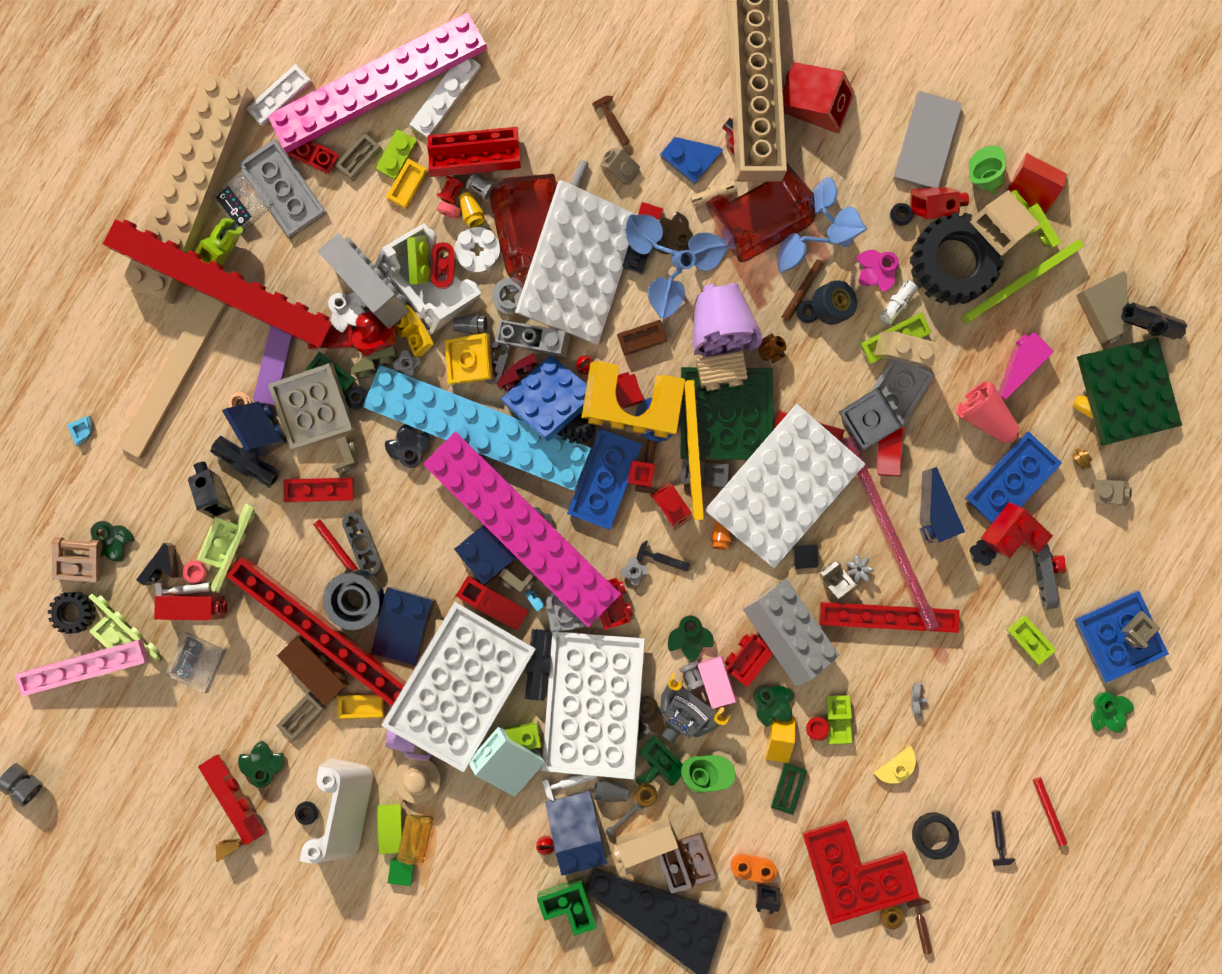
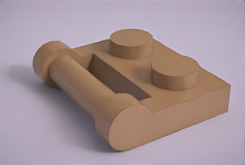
(76, 567)

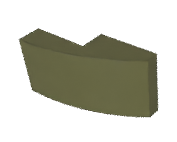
(368, 365)

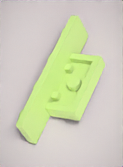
(222, 544)
(113, 632)

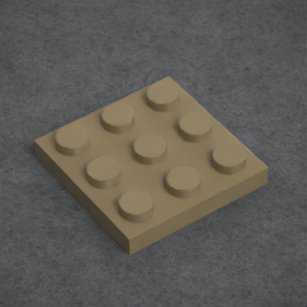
(311, 405)

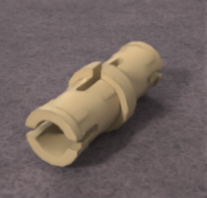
(713, 191)

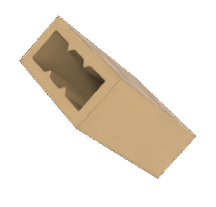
(1004, 222)
(906, 349)
(645, 843)

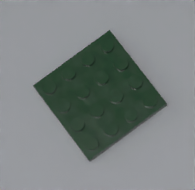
(1129, 391)
(730, 419)

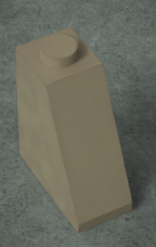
(1104, 307)

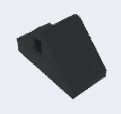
(163, 560)

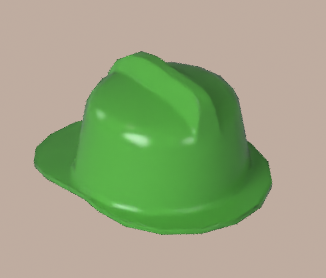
(988, 168)
(707, 773)

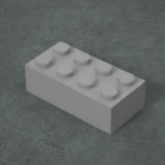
(365, 279)
(791, 632)

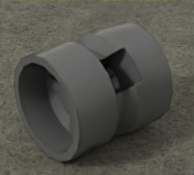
(19, 785)

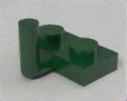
(661, 761)

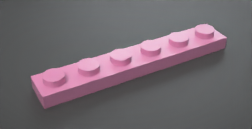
(82, 667)

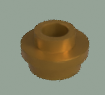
(1082, 458)
(649, 801)
(885, 913)

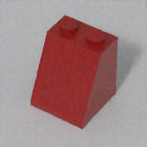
(817, 95)

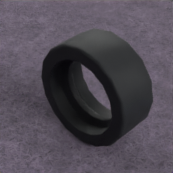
(950, 846)

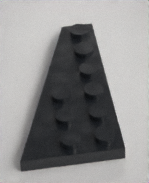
(673, 922)

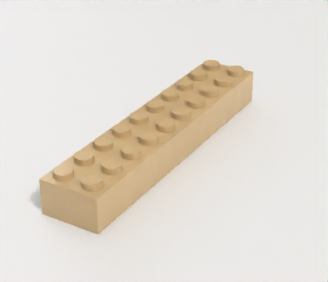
(756, 90)
(192, 176)

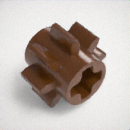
(772, 348)

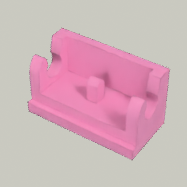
(717, 682)

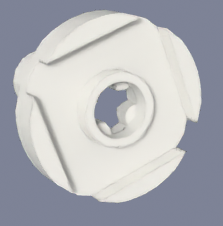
(485, 239)

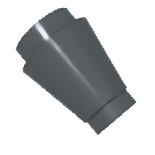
(471, 324)
(609, 792)

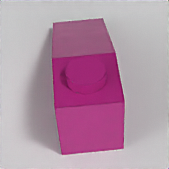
(1024, 360)

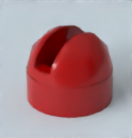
(585, 370)
(1059, 564)
(543, 841)

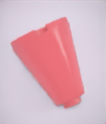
(989, 413)

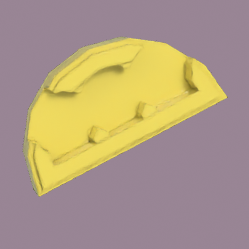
(898, 768)

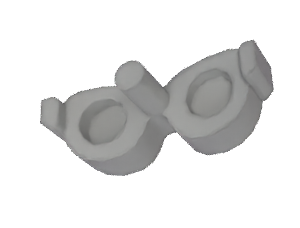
(915, 700)

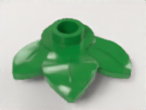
(1112, 714)

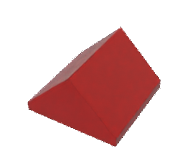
(1037, 182)

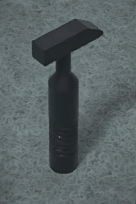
(661, 558)
(999, 840)

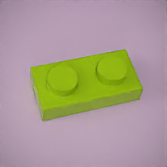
(396, 154)
(418, 259)
(1031, 640)

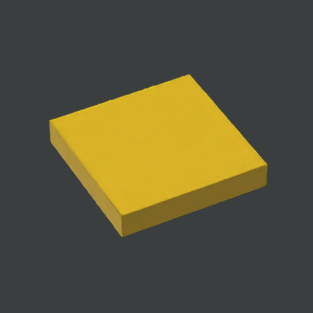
(468, 359)

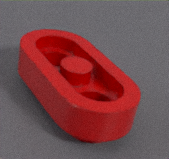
(443, 266)

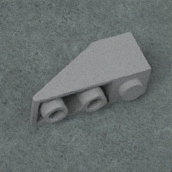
(534, 338)

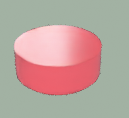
(448, 210)
(195, 572)

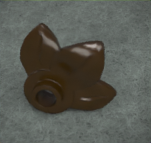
(672, 231)
(649, 720)

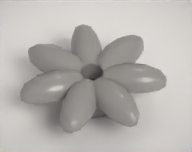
(859, 569)

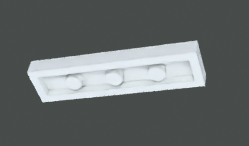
(444, 97)

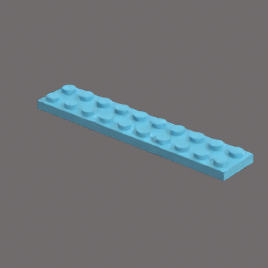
(480, 426)

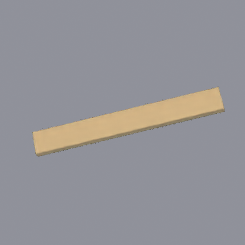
(172, 376)

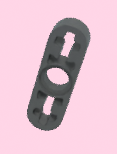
(352, 540)
(1046, 578)

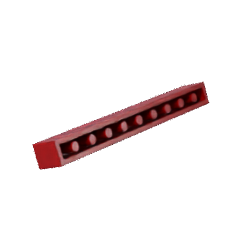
(218, 284)
(317, 630)

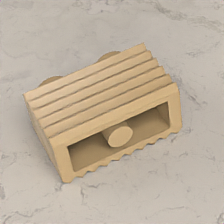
(721, 370)

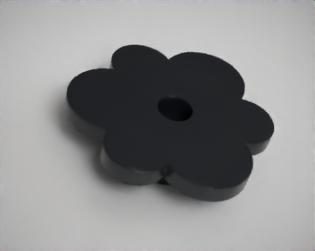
(984, 559)

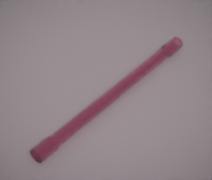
(925, 610)

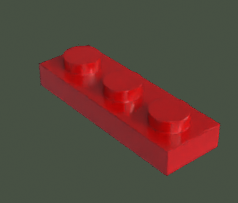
(318, 489)

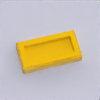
(407, 184)
(360, 706)

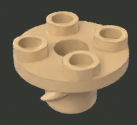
(417, 780)

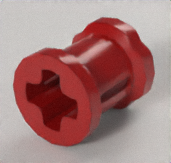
(450, 190)

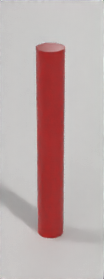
(334, 545)
(1050, 812)

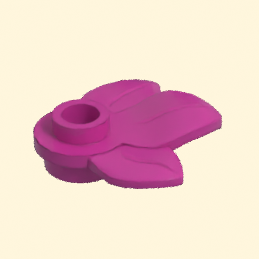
(874, 270)

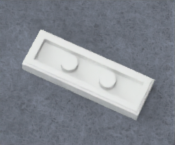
(279, 94)

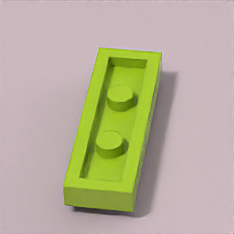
(913, 326)

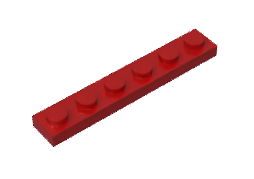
(884, 617)

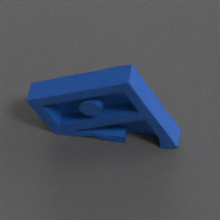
(690, 157)

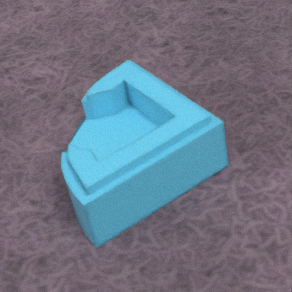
(81, 430)
(534, 599)

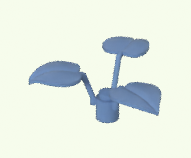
(843, 230)
(703, 253)

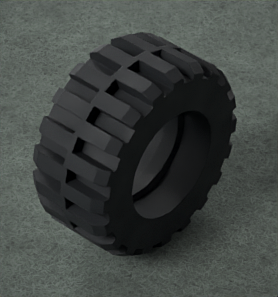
(935, 279)

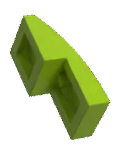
(839, 716)
(389, 828)

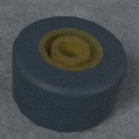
(834, 302)

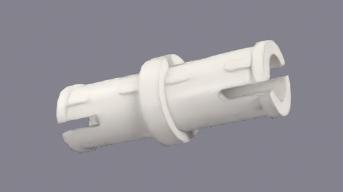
(898, 302)

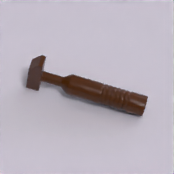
(612, 120)
(649, 458)
(921, 924)

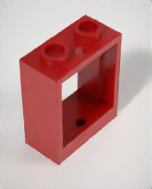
(190, 607)

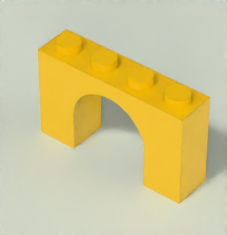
(602, 406)

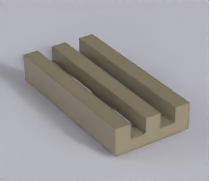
(362, 165)
(315, 702)

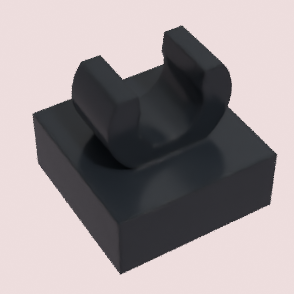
(635, 261)
(767, 898)

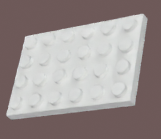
(576, 264)
(785, 486)
(458, 687)
(593, 704)

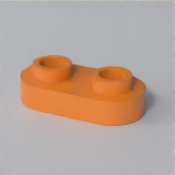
(754, 867)

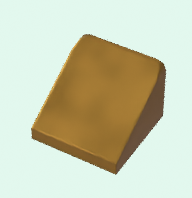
(226, 847)

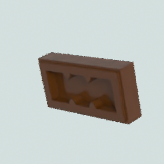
(642, 337)

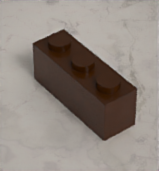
(313, 669)

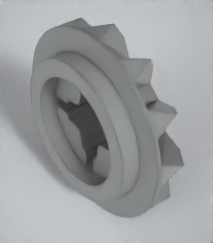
(499, 293)

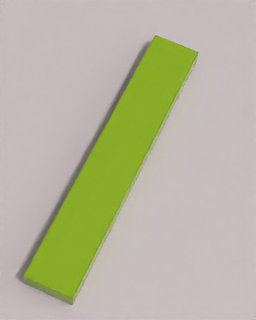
(1022, 281)

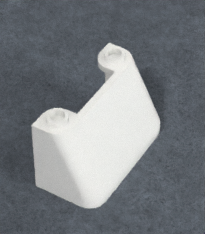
(432, 305)
(351, 793)

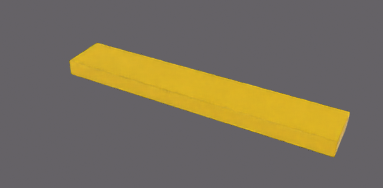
(693, 450)

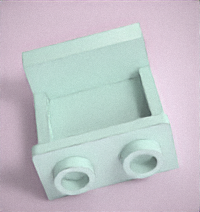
(505, 763)

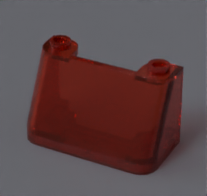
(763, 215)
(519, 217)

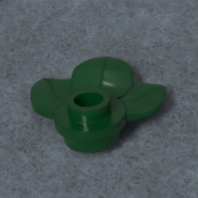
(113, 540)
(690, 641)
(776, 706)
(261, 760)

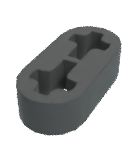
(501, 363)

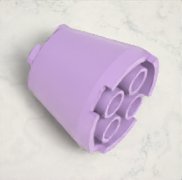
(723, 322)

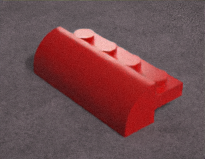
(474, 152)

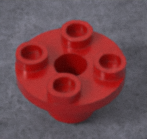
(372, 334)

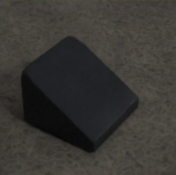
(805, 556)

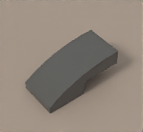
(711, 474)

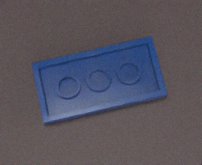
(1013, 477)
(604, 479)

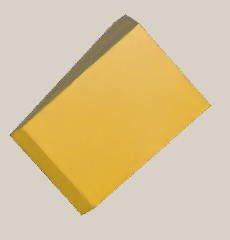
(780, 741)

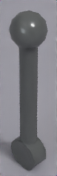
(610, 831)

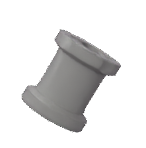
(480, 185)
(692, 675)

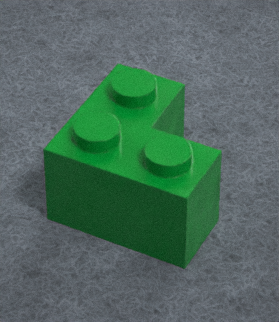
(570, 899)

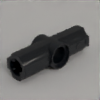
(1153, 321)
(244, 462)
(538, 665)

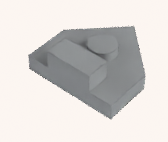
(560, 616)

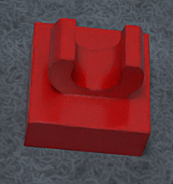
(641, 473)

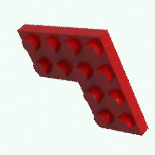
(852, 887)

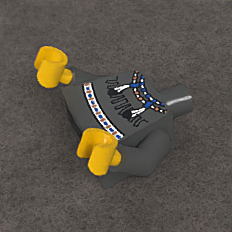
(687, 712)

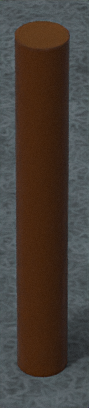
(801, 292)

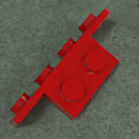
(232, 799)

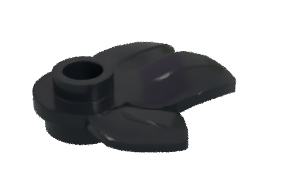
(408, 442)

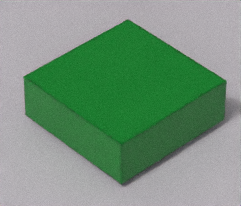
(400, 873)

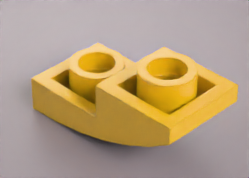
(416, 333)

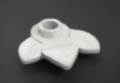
(346, 313)

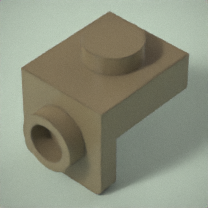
(620, 165)
(348, 450)
(1112, 492)
(511, 580)
(837, 581)
(1140, 630)

